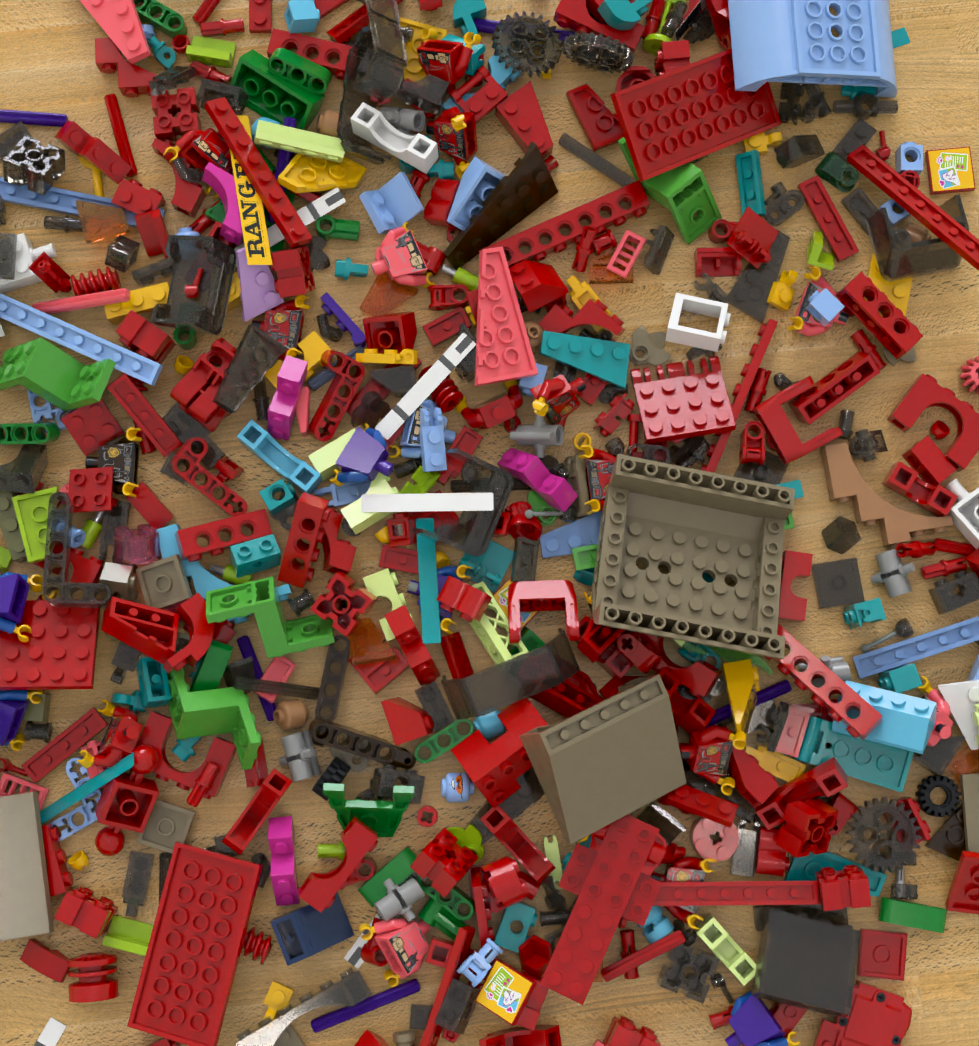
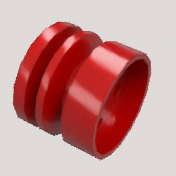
(92, 976)

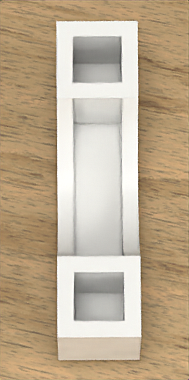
(374, 128)

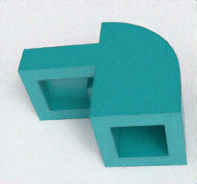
(465, 12)
(623, 14)

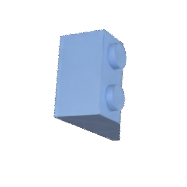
(472, 191)

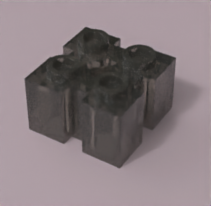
(34, 165)
(694, 983)

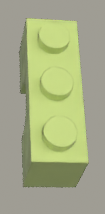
(384, 585)
(726, 949)

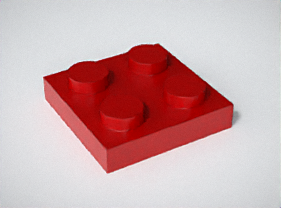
(91, 426)

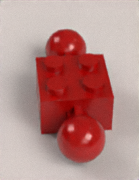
(127, 802)

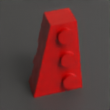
(524, 120)
(597, 639)

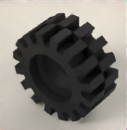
(333, 774)
(951, 796)

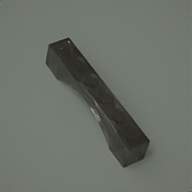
(345, 991)

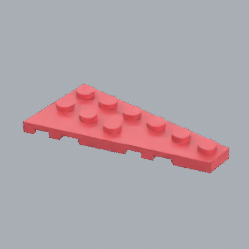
(122, 25)
(501, 337)

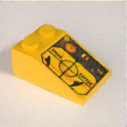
(741, 689)

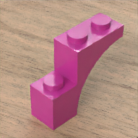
(284, 403)
(533, 472)
(283, 862)

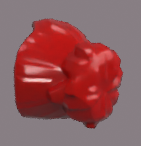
(520, 525)

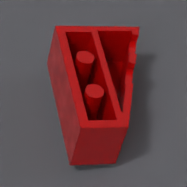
(142, 627)

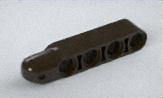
(330, 678)
(396, 756)

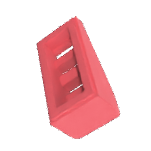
(628, 235)
(303, 410)
(6, 777)

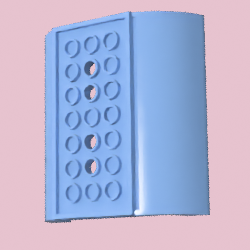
(795, 43)

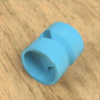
(656, 925)

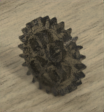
(534, 44)
(598, 52)
(896, 851)

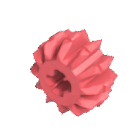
(970, 374)

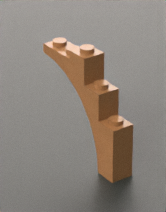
(846, 483)

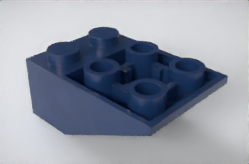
(310, 931)

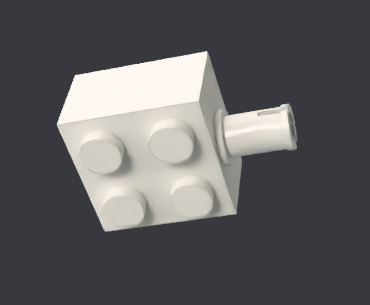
(24, 258)
(965, 512)

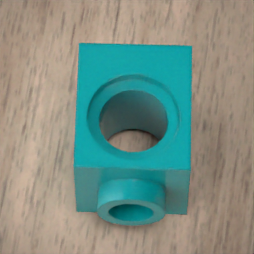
(278, 505)

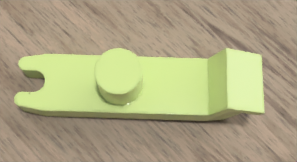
(553, 856)

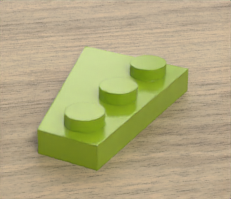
(32, 520)

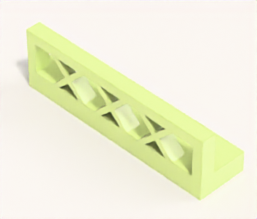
(299, 141)
(487, 634)

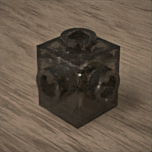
(867, 445)

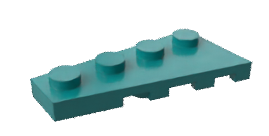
(593, 356)
(805, 867)

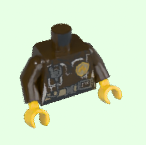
(124, 457)

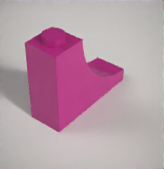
(225, 187)

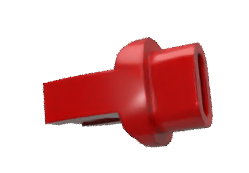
(673, 853)

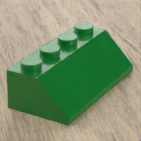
(272, 95)

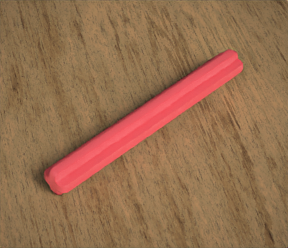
(83, 301)

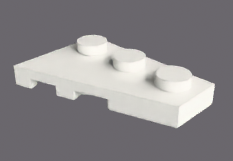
(961, 699)

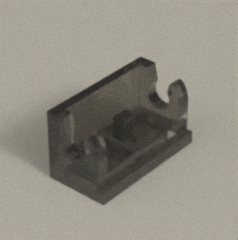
(213, 90)

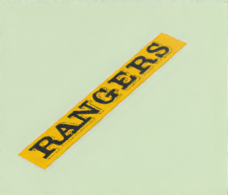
(251, 212)

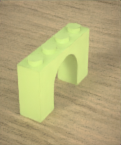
(324, 463)

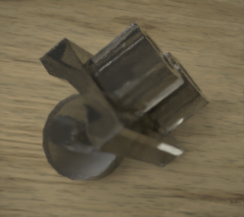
(689, 452)

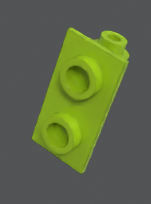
(423, 483)

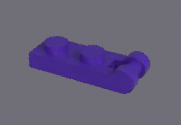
(344, 322)

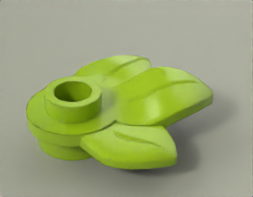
(470, 838)

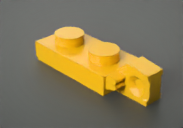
(581, 294)
(406, 356)
(777, 763)

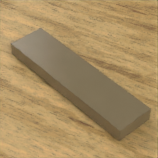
(970, 806)

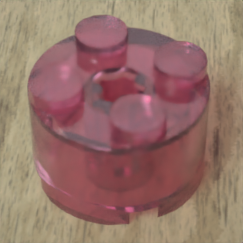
(136, 545)

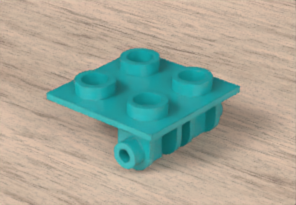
(489, 566)

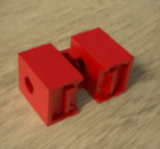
(499, 764)

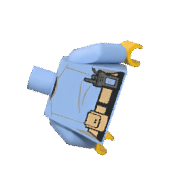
(410, 436)

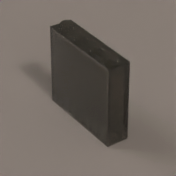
(806, 962)

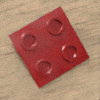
(753, 238)
(91, 489)

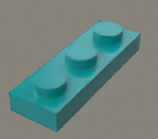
(750, 182)

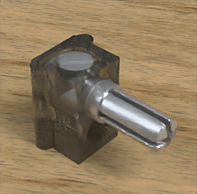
(901, 890)

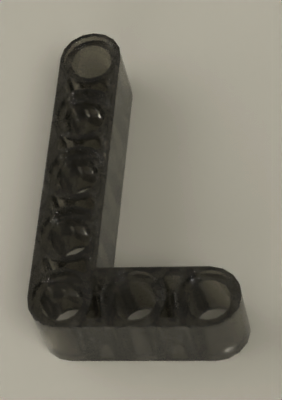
(63, 559)

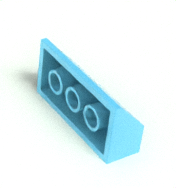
(905, 718)

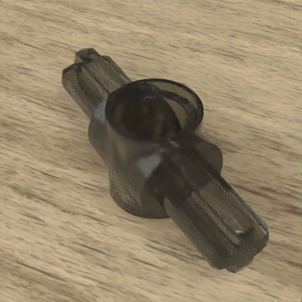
(876, 106)

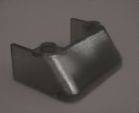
(901, 258)
(474, 527)

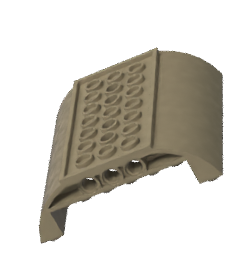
(693, 527)

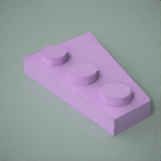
(256, 287)

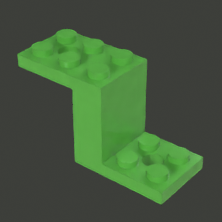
(683, 193)
(54, 374)
(276, 633)
(213, 713)

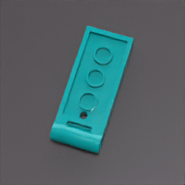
(857, 757)

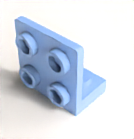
(392, 204)

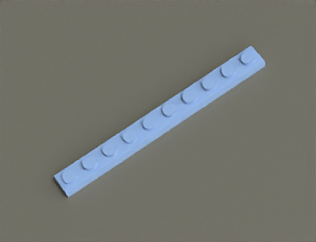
(79, 340)

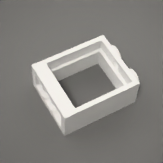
(696, 337)

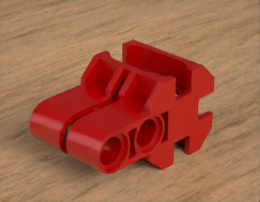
(203, 381)

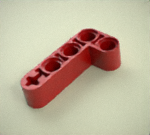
(332, 397)
(211, 481)

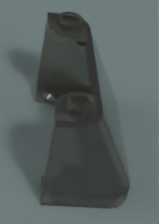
(208, 310)

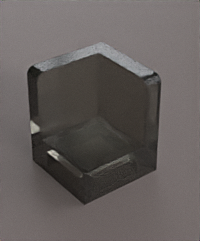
(841, 535)

